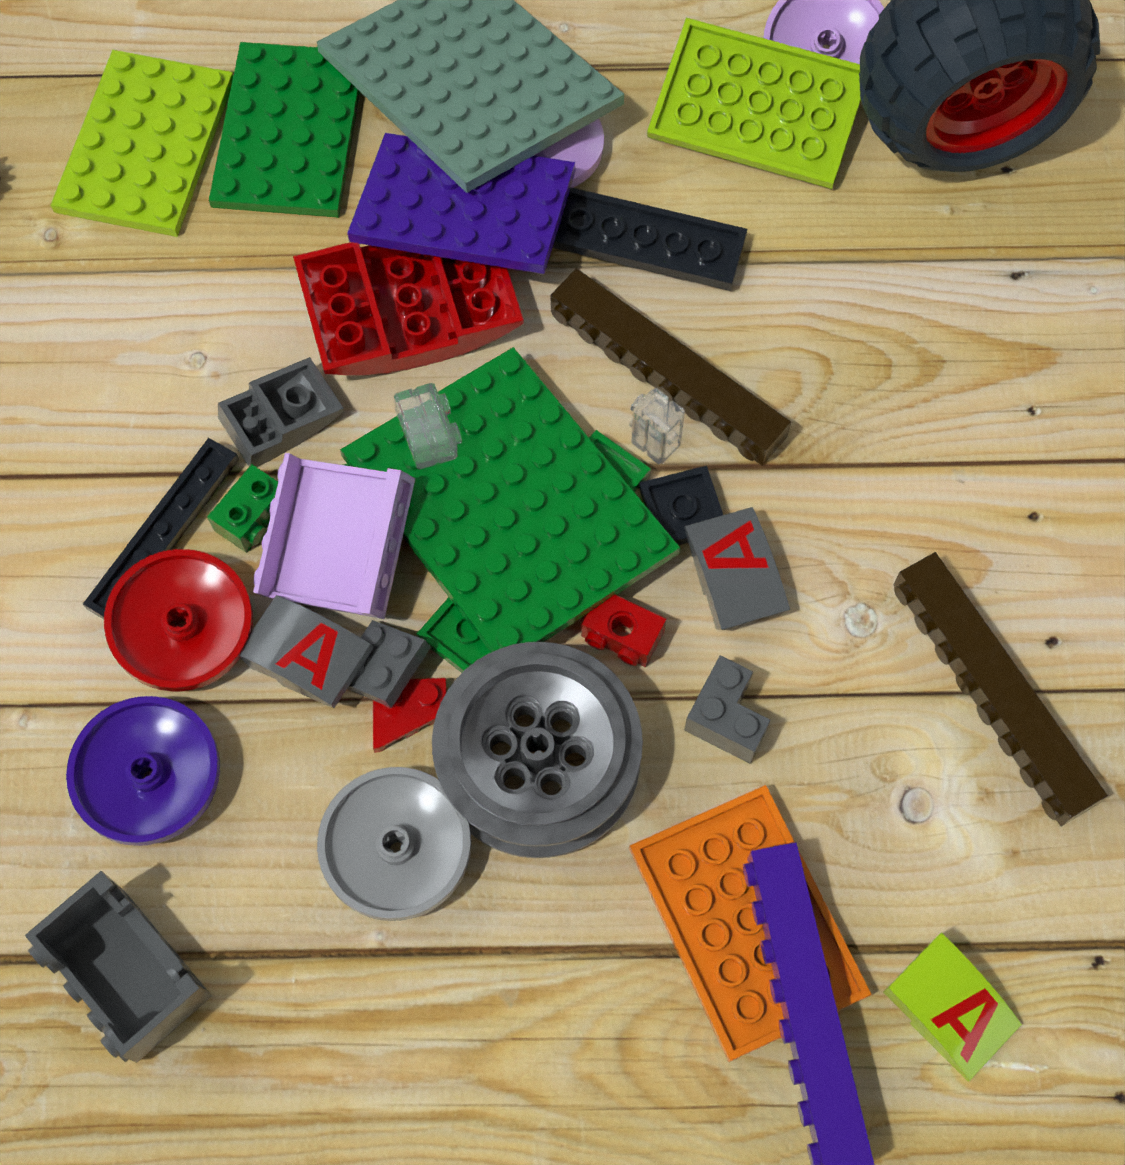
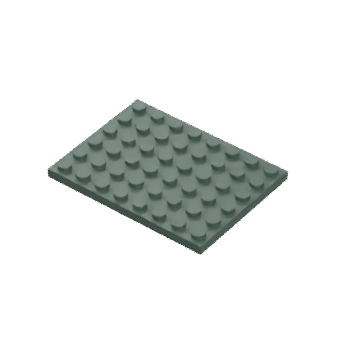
(470, 81)

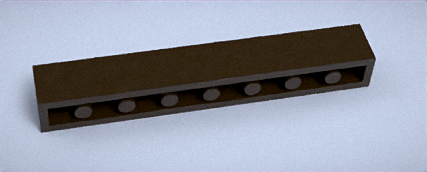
(669, 366)
(999, 690)

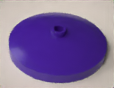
(122, 746)

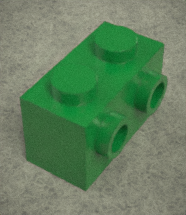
(245, 509)

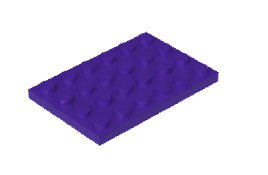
(423, 211)

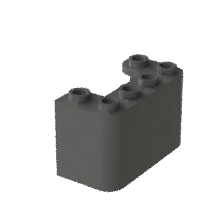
(117, 967)

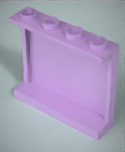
(334, 536)

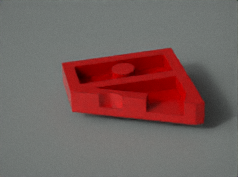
(411, 711)

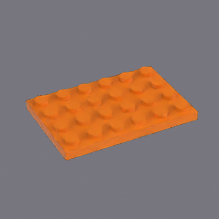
(708, 913)

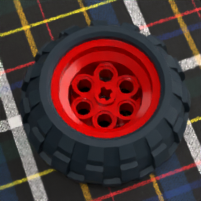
(975, 77)

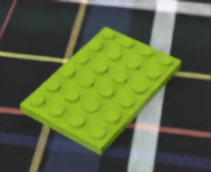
(757, 103)
(143, 143)

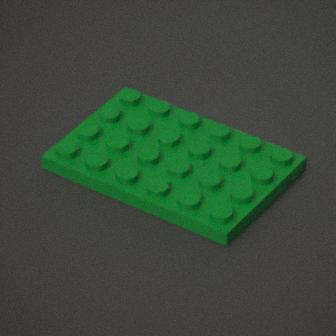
(285, 133)

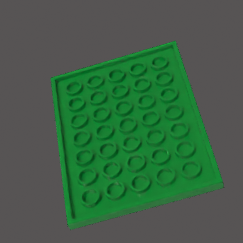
(528, 514)

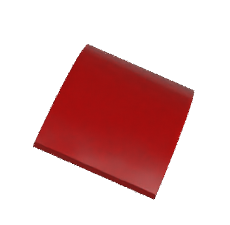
(401, 308)

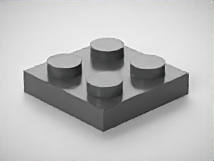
(389, 664)

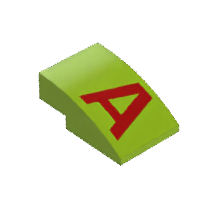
(953, 1006)

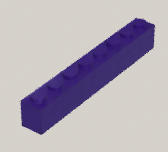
(808, 1008)

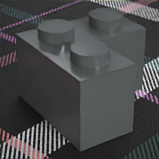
(721, 718)

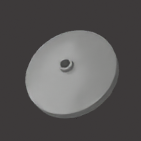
(371, 817)

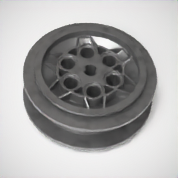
(550, 686)

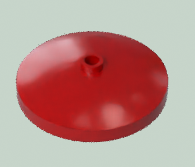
(171, 590)

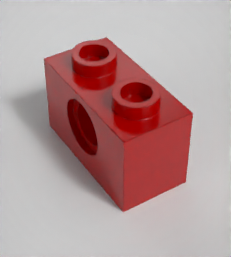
(631, 649)

